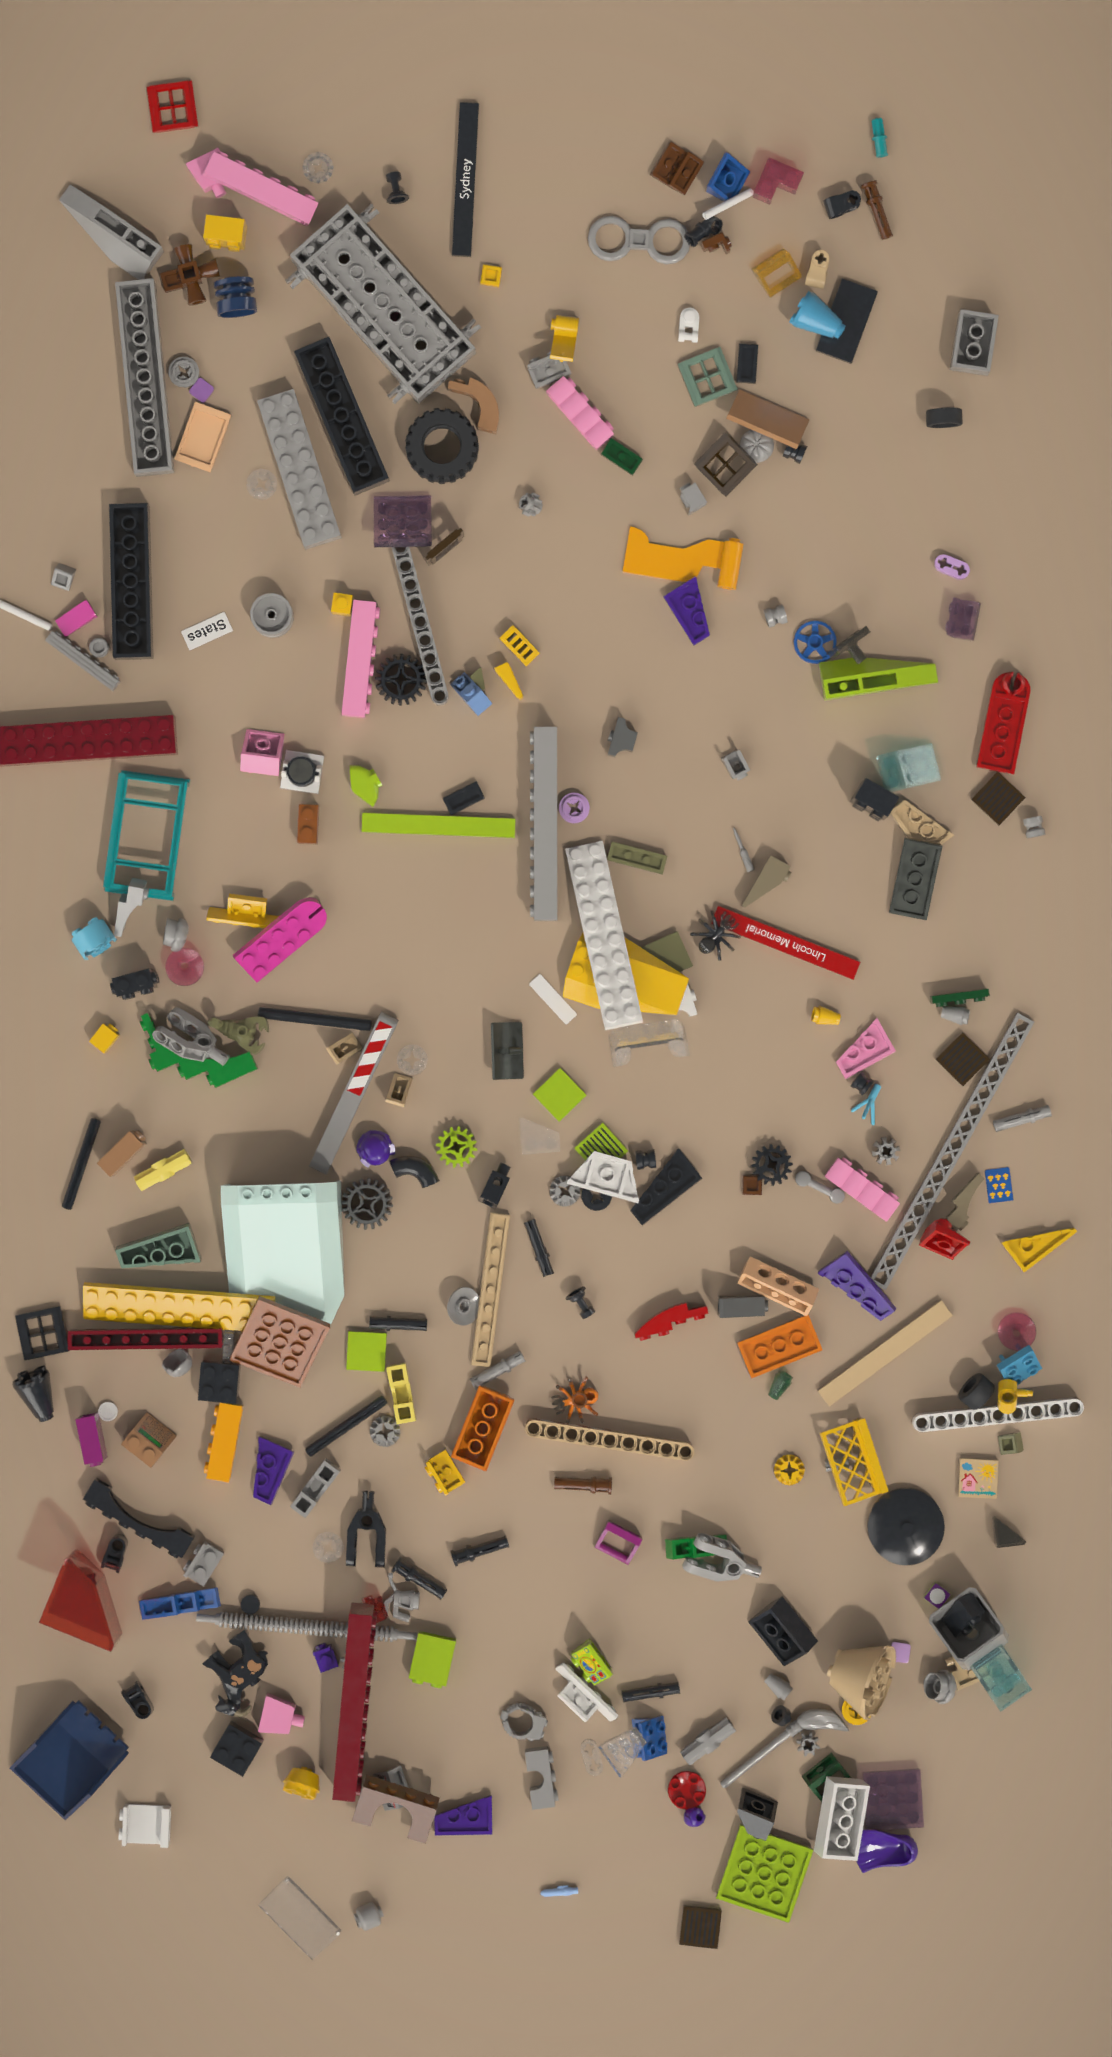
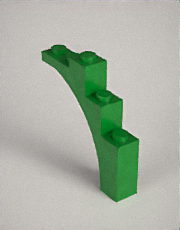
(218, 1074)

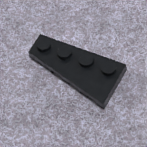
(668, 1186)

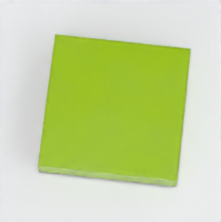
(559, 1094)
(366, 1351)

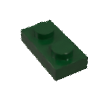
(621, 457)

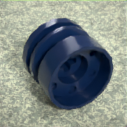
(235, 300)

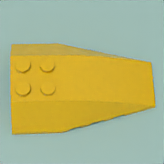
(656, 983)

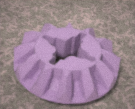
(583, 806)

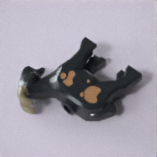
(238, 1675)

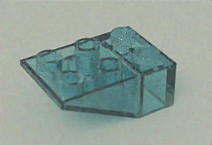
(908, 768)

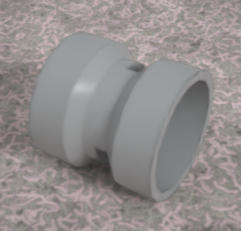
(775, 616)
(1031, 823)

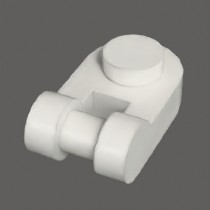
(689, 319)

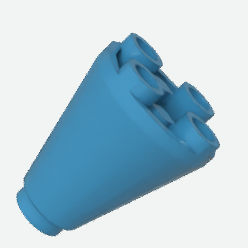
(817, 317)

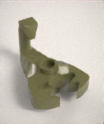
(242, 1031)

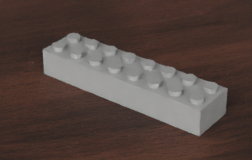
(299, 469)

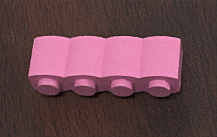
(580, 413)
(862, 1189)

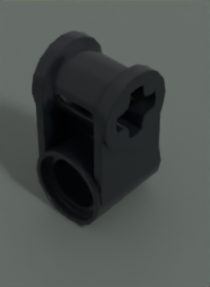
(839, 205)
(114, 1557)
(137, 1699)

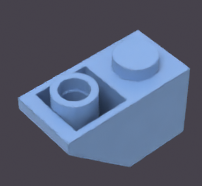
(471, 693)

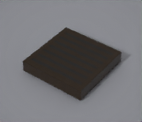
(998, 798)
(962, 1059)
(700, 1927)

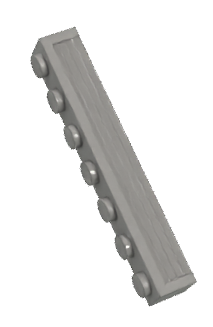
(83, 660)

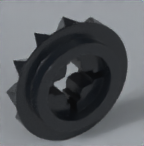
(596, 1205)

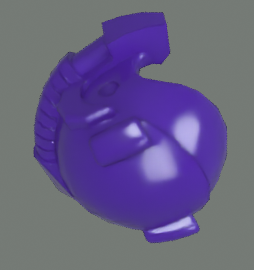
(374, 1148)

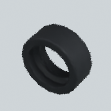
(944, 417)

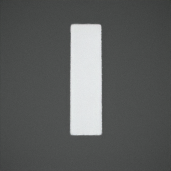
(553, 999)

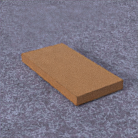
(767, 419)

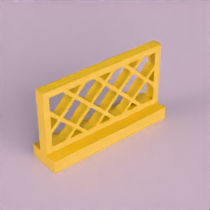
(869, 1456)

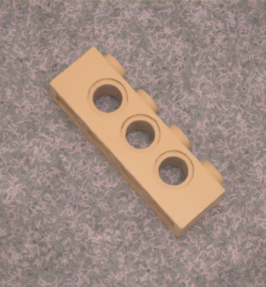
(778, 1286)

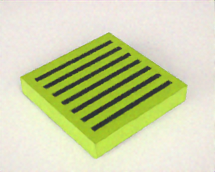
(601, 1141)

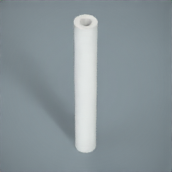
(728, 203)
(25, 615)

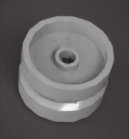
(274, 626)

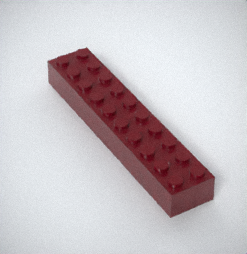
(88, 740)
(353, 1702)

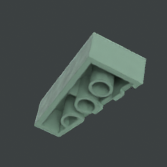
(166, 1247)

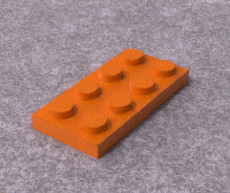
(779, 1346)

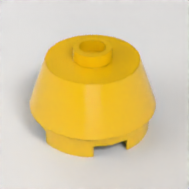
(302, 1783)

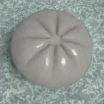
(757, 445)
(175, 934)
(940, 1686)

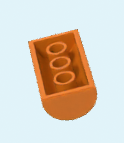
(483, 1427)

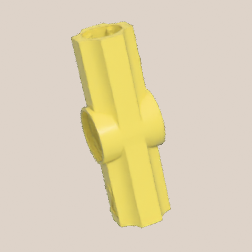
(162, 1169)

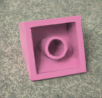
(262, 752)

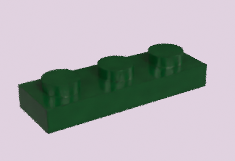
(959, 998)

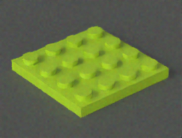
(764, 1874)

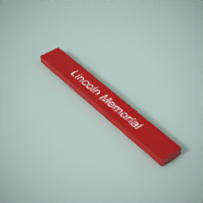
(790, 944)

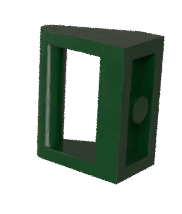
(818, 1773)

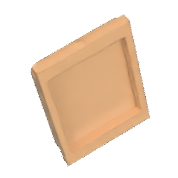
(203, 437)

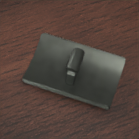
(507, 1050)

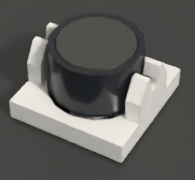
(301, 770)

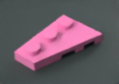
(867, 1050)

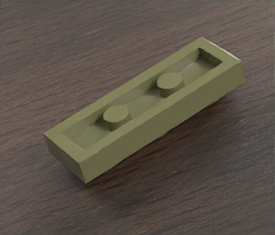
(637, 858)

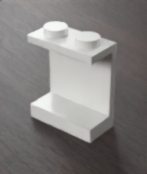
(145, 1824)

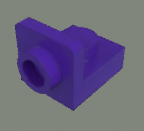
(325, 1657)

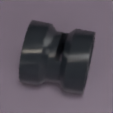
(796, 454)
(645, 1159)

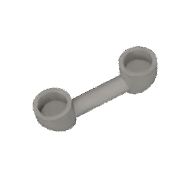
(803, 1179)

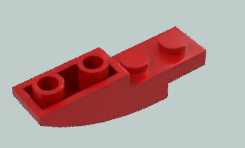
(662, 1321)

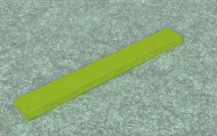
(438, 825)

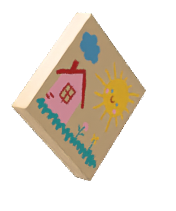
(978, 1478)

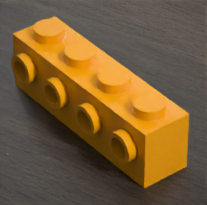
(224, 1442)

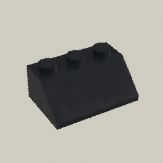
(783, 1631)

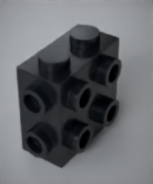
(136, 982)

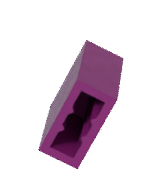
(91, 1439)

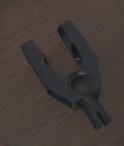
(357, 1523)

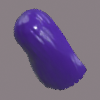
(885, 1850)

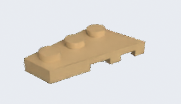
(918, 825)

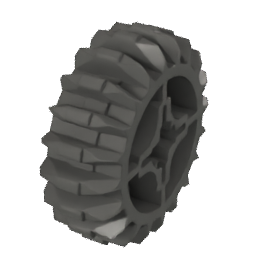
(352, 1212)

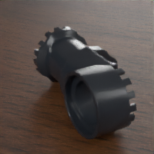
(703, 230)

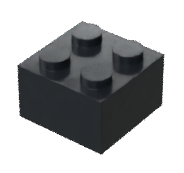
(219, 1382)
(236, 1748)

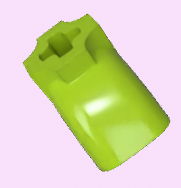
(365, 784)

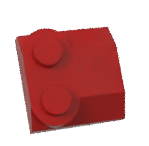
(943, 1239)

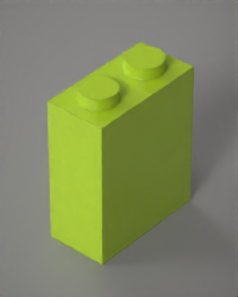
(432, 1659)

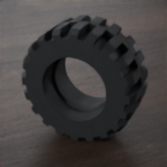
(442, 420)

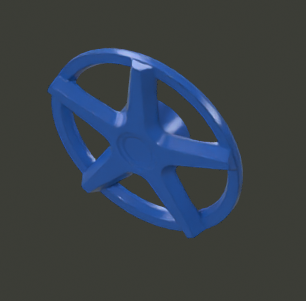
(814, 642)

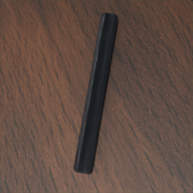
(81, 1163)
(345, 1426)

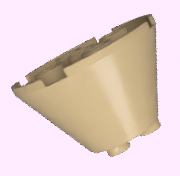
(863, 1677)

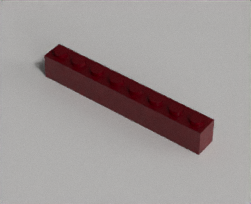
(145, 1338)

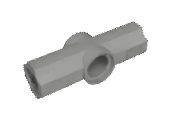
(708, 1741)

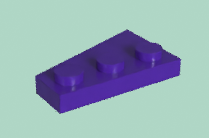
(688, 609)

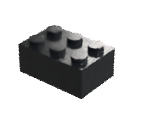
(874, 800)

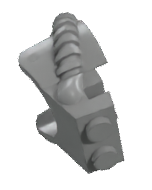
(536, 1729)

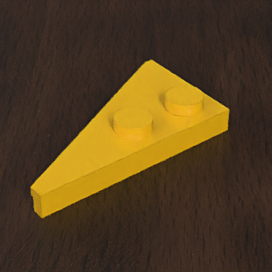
(1031, 1249)

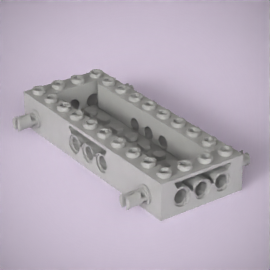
(369, 313)

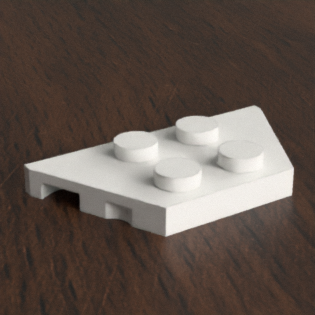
(606, 1176)

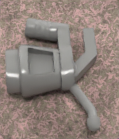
(404, 1599)

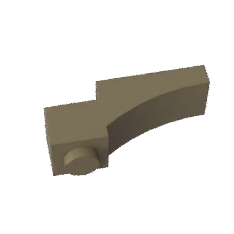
(958, 1216)

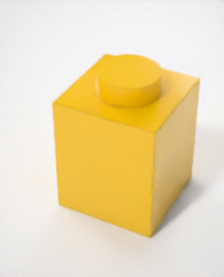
(342, 604)
(105, 1037)

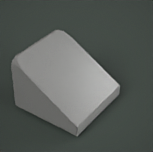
(63, 576)

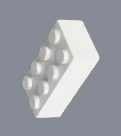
(841, 1818)

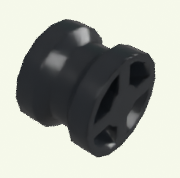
(862, 1083)

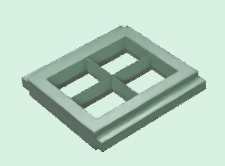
(723, 370)

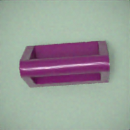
(625, 1534)

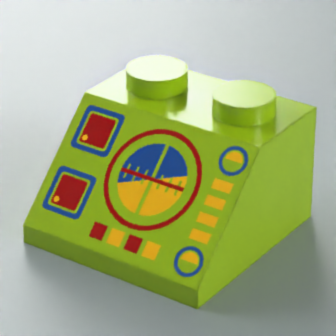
(591, 1662)

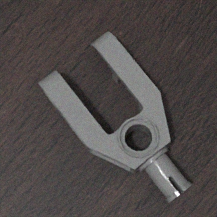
(200, 1048)
(722, 1571)

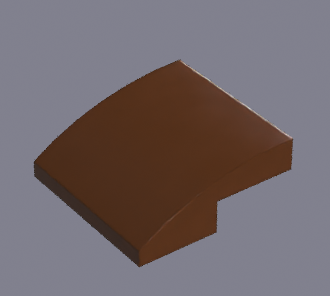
(677, 168)

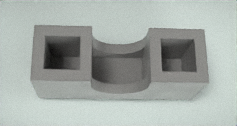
(315, 1488)
(539, 1760)

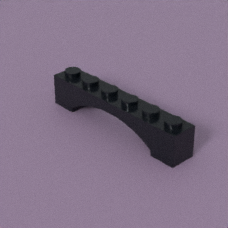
(101, 1497)

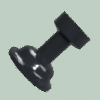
(397, 196)
(577, 1296)

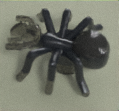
(714, 937)

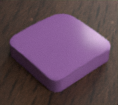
(201, 390)

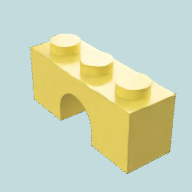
(401, 1393)

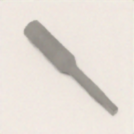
(744, 854)

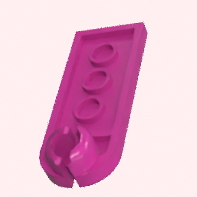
(281, 938)

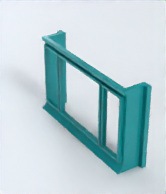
(120, 801)

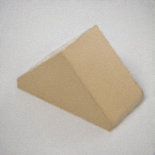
(344, 1048)
(399, 1090)

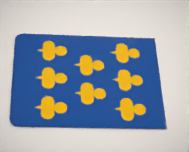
(999, 1185)

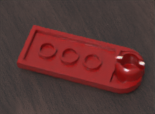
(1004, 724)

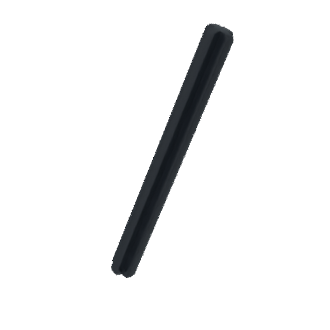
(315, 1019)

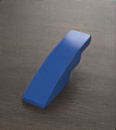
(179, 1603)

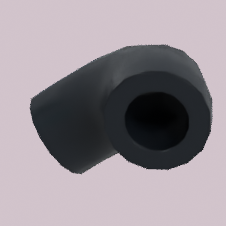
(415, 1167)

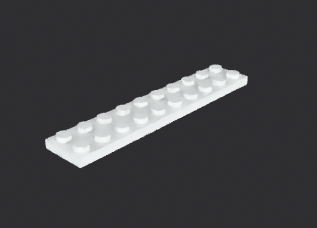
(604, 935)

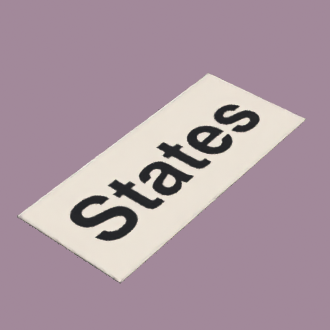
(207, 631)

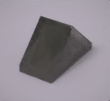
(1004, 1535)

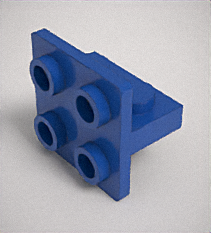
(654, 1734)

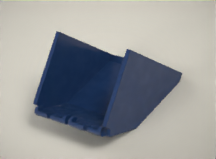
(70, 1759)

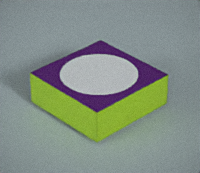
(937, 1595)

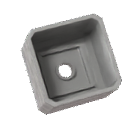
(965, 1649)

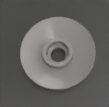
(469, 1306)

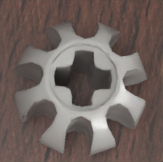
(891, 1152)

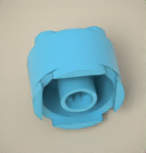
(93, 938)

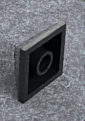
(756, 1813)

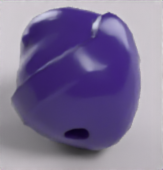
(694, 1817)

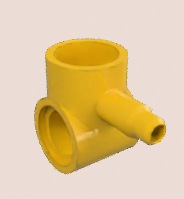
(1008, 1391)

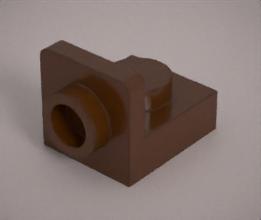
(712, 244)

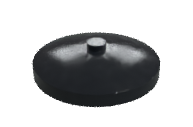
(906, 1526)

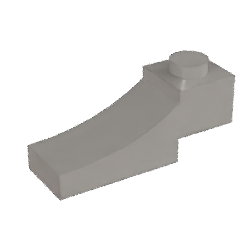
(136, 894)

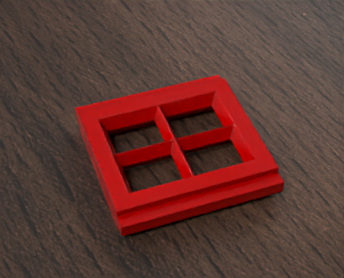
(189, 104)

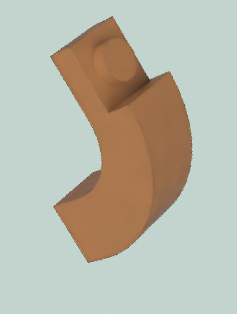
(483, 396)

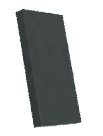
(915, 879)

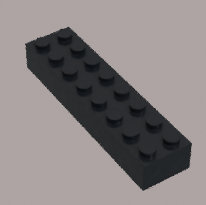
(341, 416)
(131, 581)

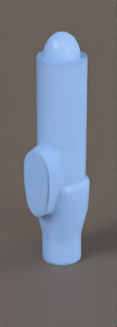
(559, 1891)

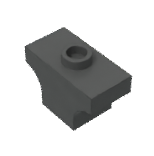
(621, 739)

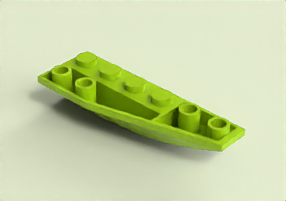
(847, 678)

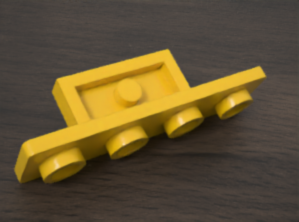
(242, 911)

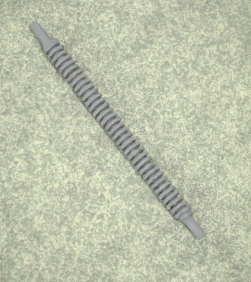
(220, 1619)

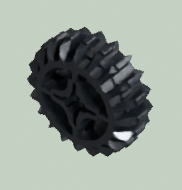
(410, 680)

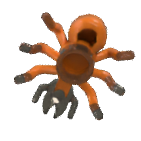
(578, 1399)

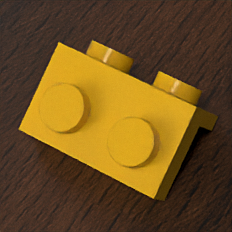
(445, 1472)

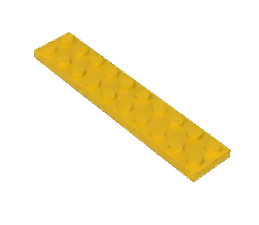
(167, 1306)

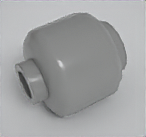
(368, 1916)

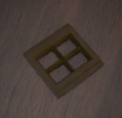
(737, 476)
(444, 546)

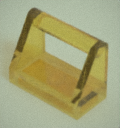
(772, 264)

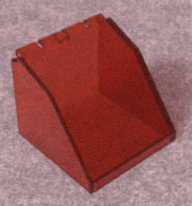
(83, 1604)

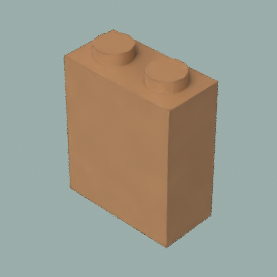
(122, 1152)

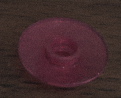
(186, 976)
(1018, 1322)

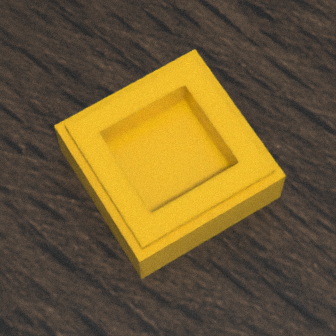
(491, 275)

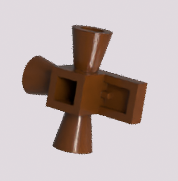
(189, 275)

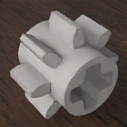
(530, 504)
(810, 1739)

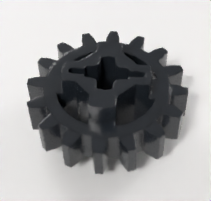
(779, 1161)

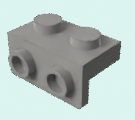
(547, 370)

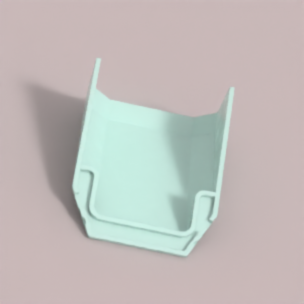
(286, 1244)

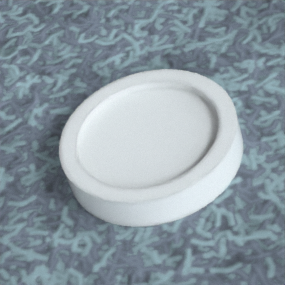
(108, 1411)

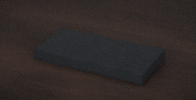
(853, 307)

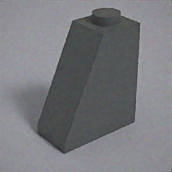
(742, 1306)

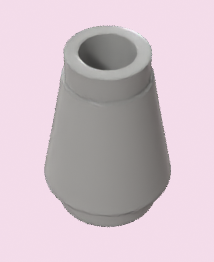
(956, 1014)
(778, 1686)

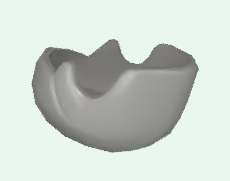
(177, 1363)

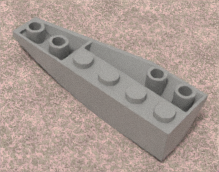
(113, 235)

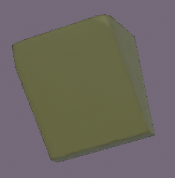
(478, 679)
(1010, 1443)

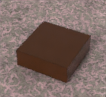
(751, 1185)

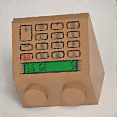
(148, 1440)

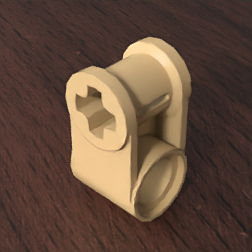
(817, 272)

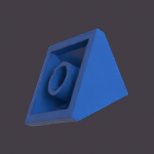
(727, 178)

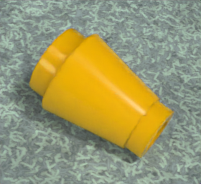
(825, 1016)

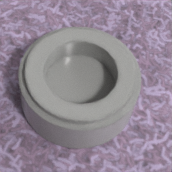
(99, 647)

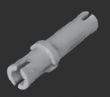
(1022, 1118)
(498, 1369)

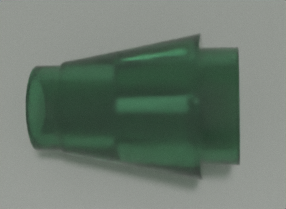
(780, 1384)

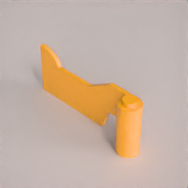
(683, 564)

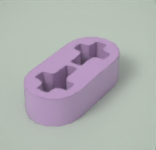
(949, 570)

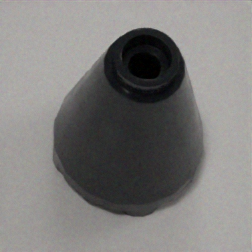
(36, 1392)

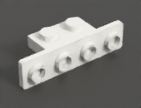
(581, 1697)

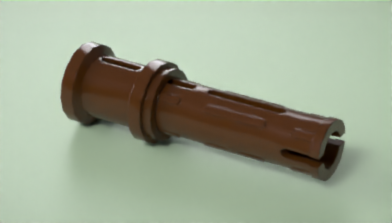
(877, 199)
(593, 1485)

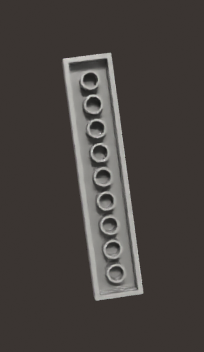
(144, 377)
(545, 823)

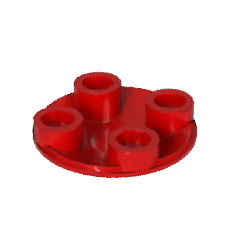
(686, 1790)

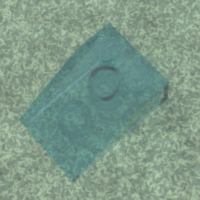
(1000, 1678)

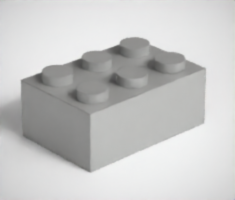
(974, 342)

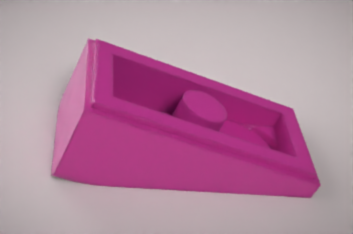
(76, 618)

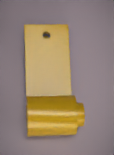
(564, 337)

